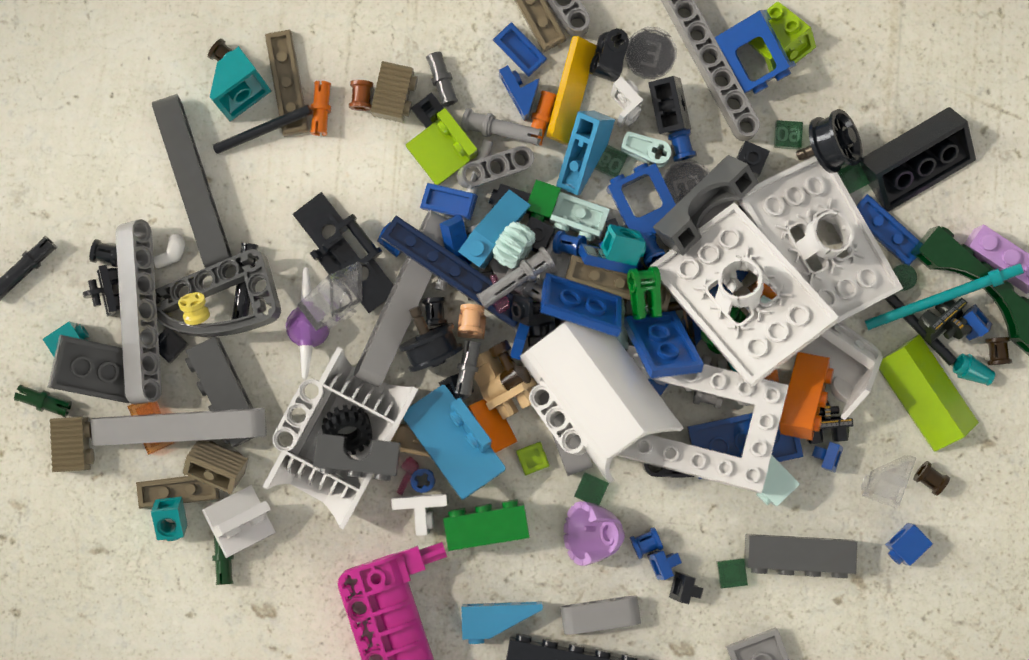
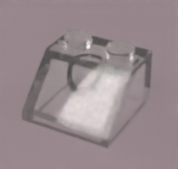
(334, 298)

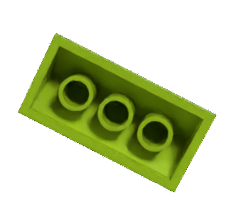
(927, 393)

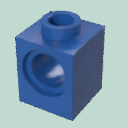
(908, 545)

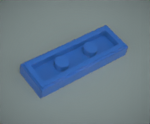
(888, 230)

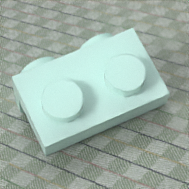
(579, 216)

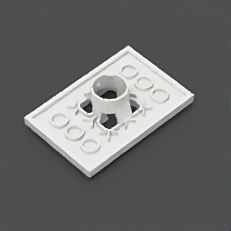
(796, 200)
(774, 328)

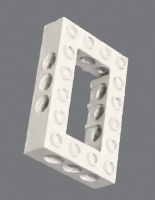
(743, 472)

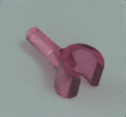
(503, 303)
(409, 466)

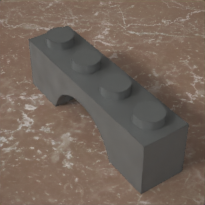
(725, 183)

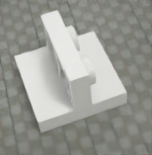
(423, 517)
(239, 521)

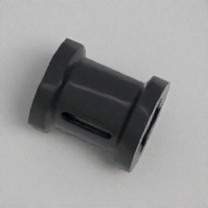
(103, 253)
(434, 311)

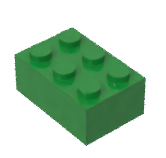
(485, 525)

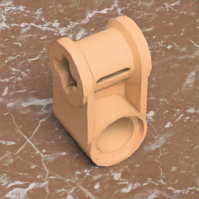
(471, 321)

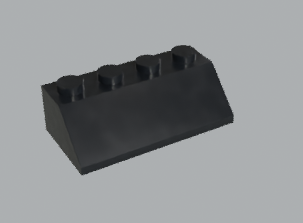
(919, 158)

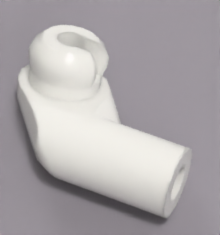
(173, 252)

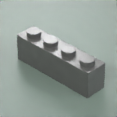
(218, 379)
(800, 554)

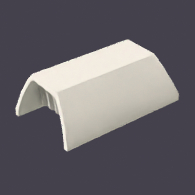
(337, 387)
(597, 391)

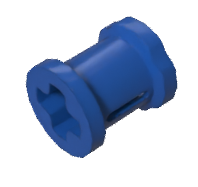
(682, 145)
(569, 243)
(652, 251)
(420, 472)
(646, 542)

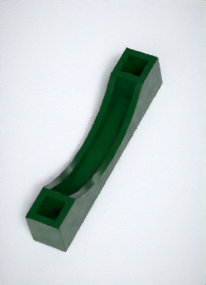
(942, 252)

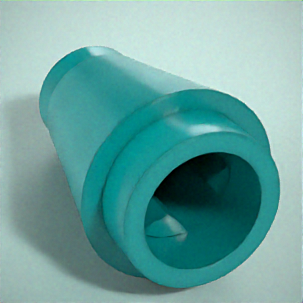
(972, 369)

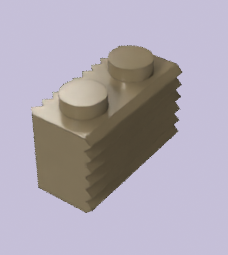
(393, 91)
(71, 444)
(215, 465)

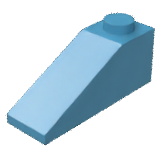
(584, 150)
(482, 240)
(488, 619)

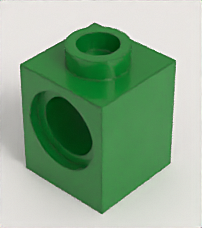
(543, 200)

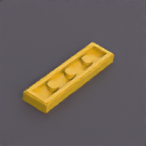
(571, 90)

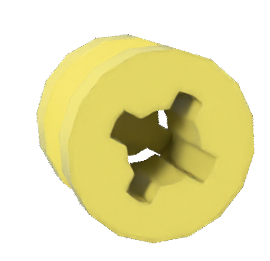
(194, 308)

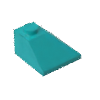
(236, 84)

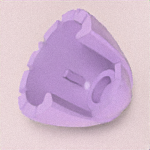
(591, 533)

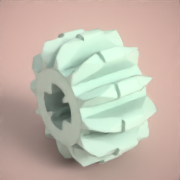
(513, 245)

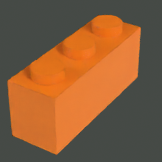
(806, 396)

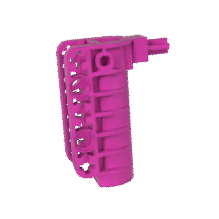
(389, 604)

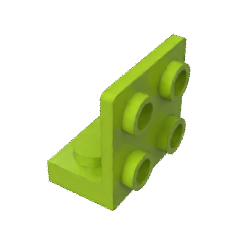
(792, 32)
(442, 148)

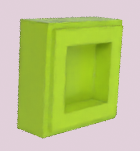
(532, 458)

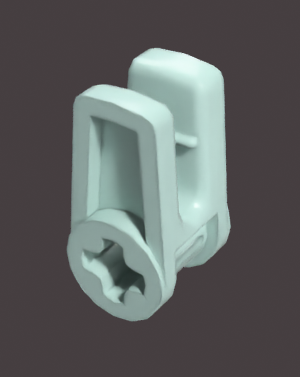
(644, 149)

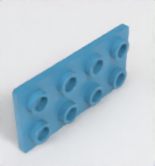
(454, 441)

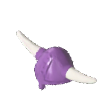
(302, 331)

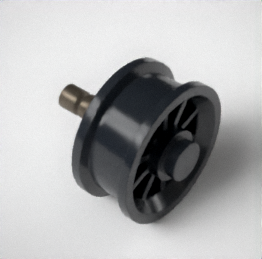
(833, 142)
(431, 345)

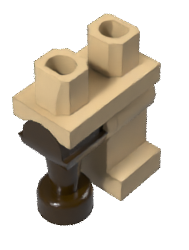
(502, 384)

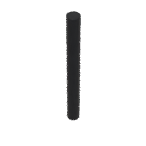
(262, 129)
(912, 320)

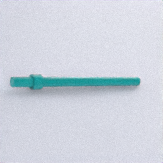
(993, 278)

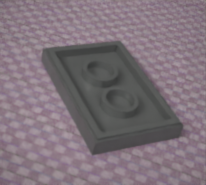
(88, 369)

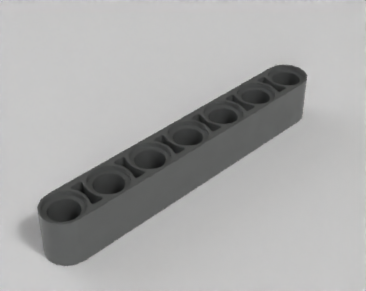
(191, 180)

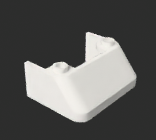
(853, 362)

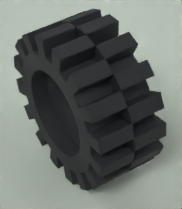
(349, 418)

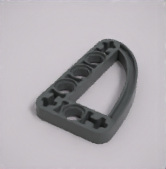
(246, 273)

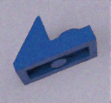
(521, 96)

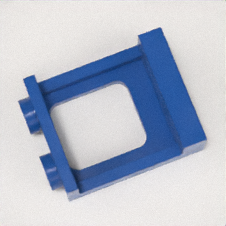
(744, 32)
(644, 223)

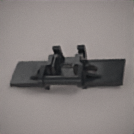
(337, 253)

